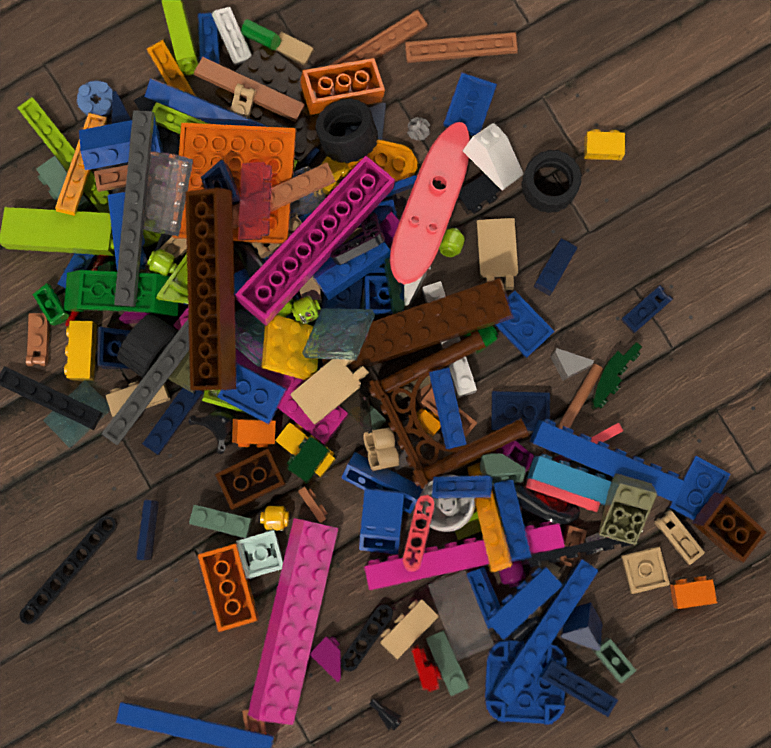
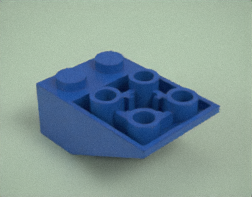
(381, 521)

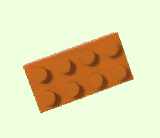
(342, 81)
(228, 588)

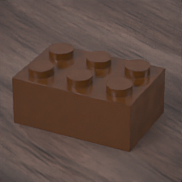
(250, 479)
(729, 527)

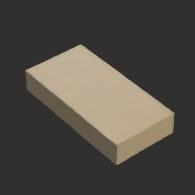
(294, 49)

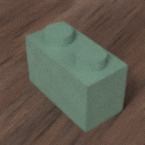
(614, 660)

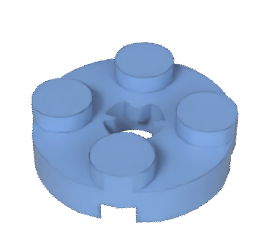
(88, 92)

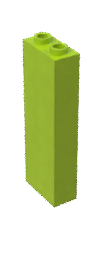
(180, 35)
(57, 231)

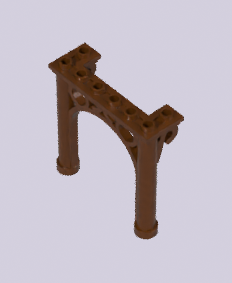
(420, 371)

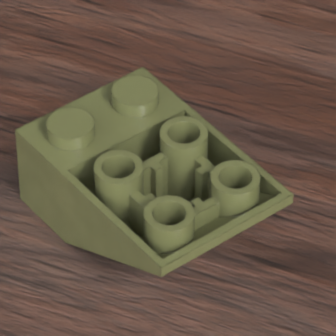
(626, 508)

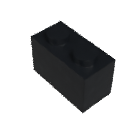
(477, 194)

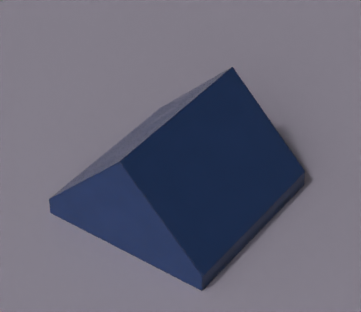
(221, 177)
(108, 346)
(583, 627)

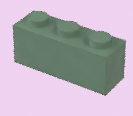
(54, 175)
(221, 521)

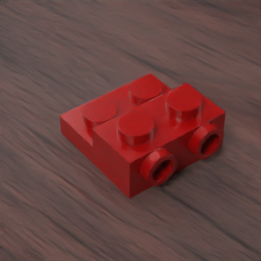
(427, 672)

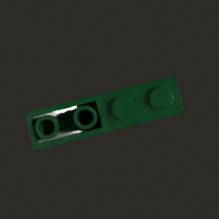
(608, 380)

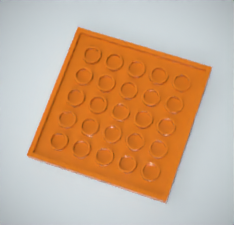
(238, 145)

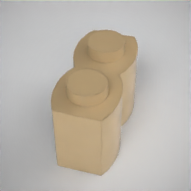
(381, 449)

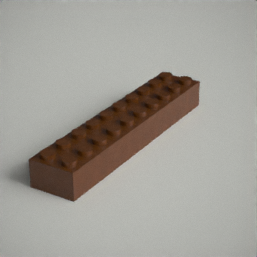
(210, 289)
(433, 323)

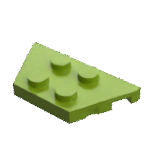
(177, 285)

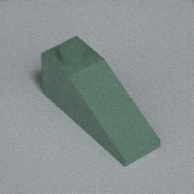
(447, 663)

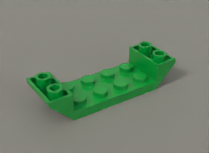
(97, 292)

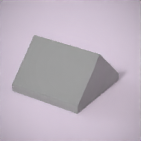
(569, 363)

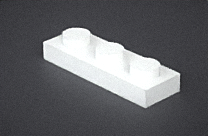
(231, 35)

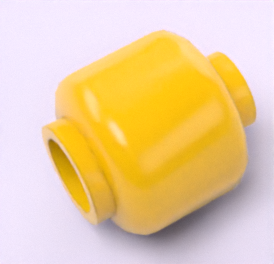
(275, 518)

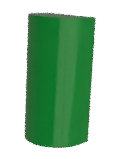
(261, 34)
(50, 305)

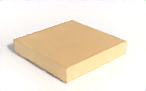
(645, 570)

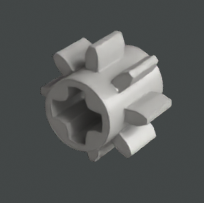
(418, 128)

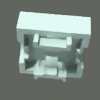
(259, 559)

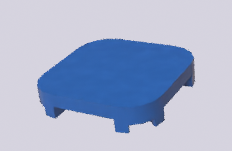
(537, 699)

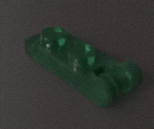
(394, 289)

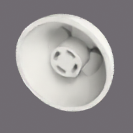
(446, 520)

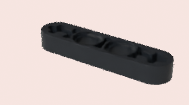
(365, 636)

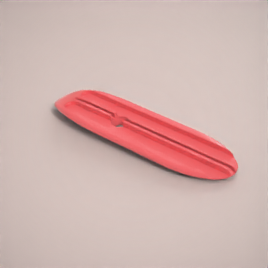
(429, 208)

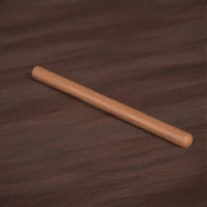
(576, 404)

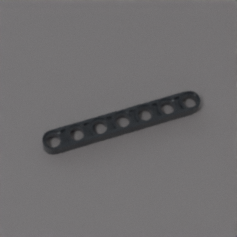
(61, 576)

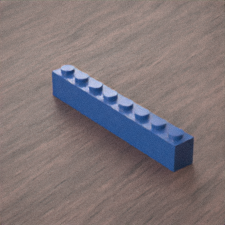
(603, 459)
(544, 632)

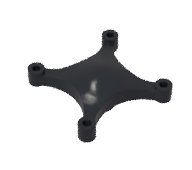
(218, 422)

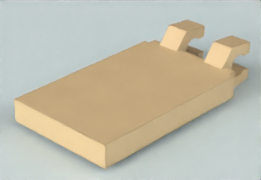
(497, 250)
(328, 389)

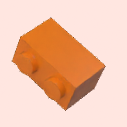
(253, 432)
(693, 593)

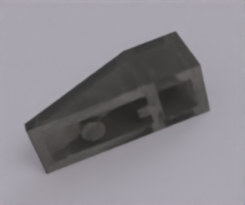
(359, 407)

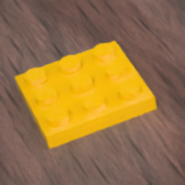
(284, 347)

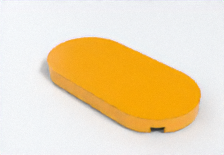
(393, 159)

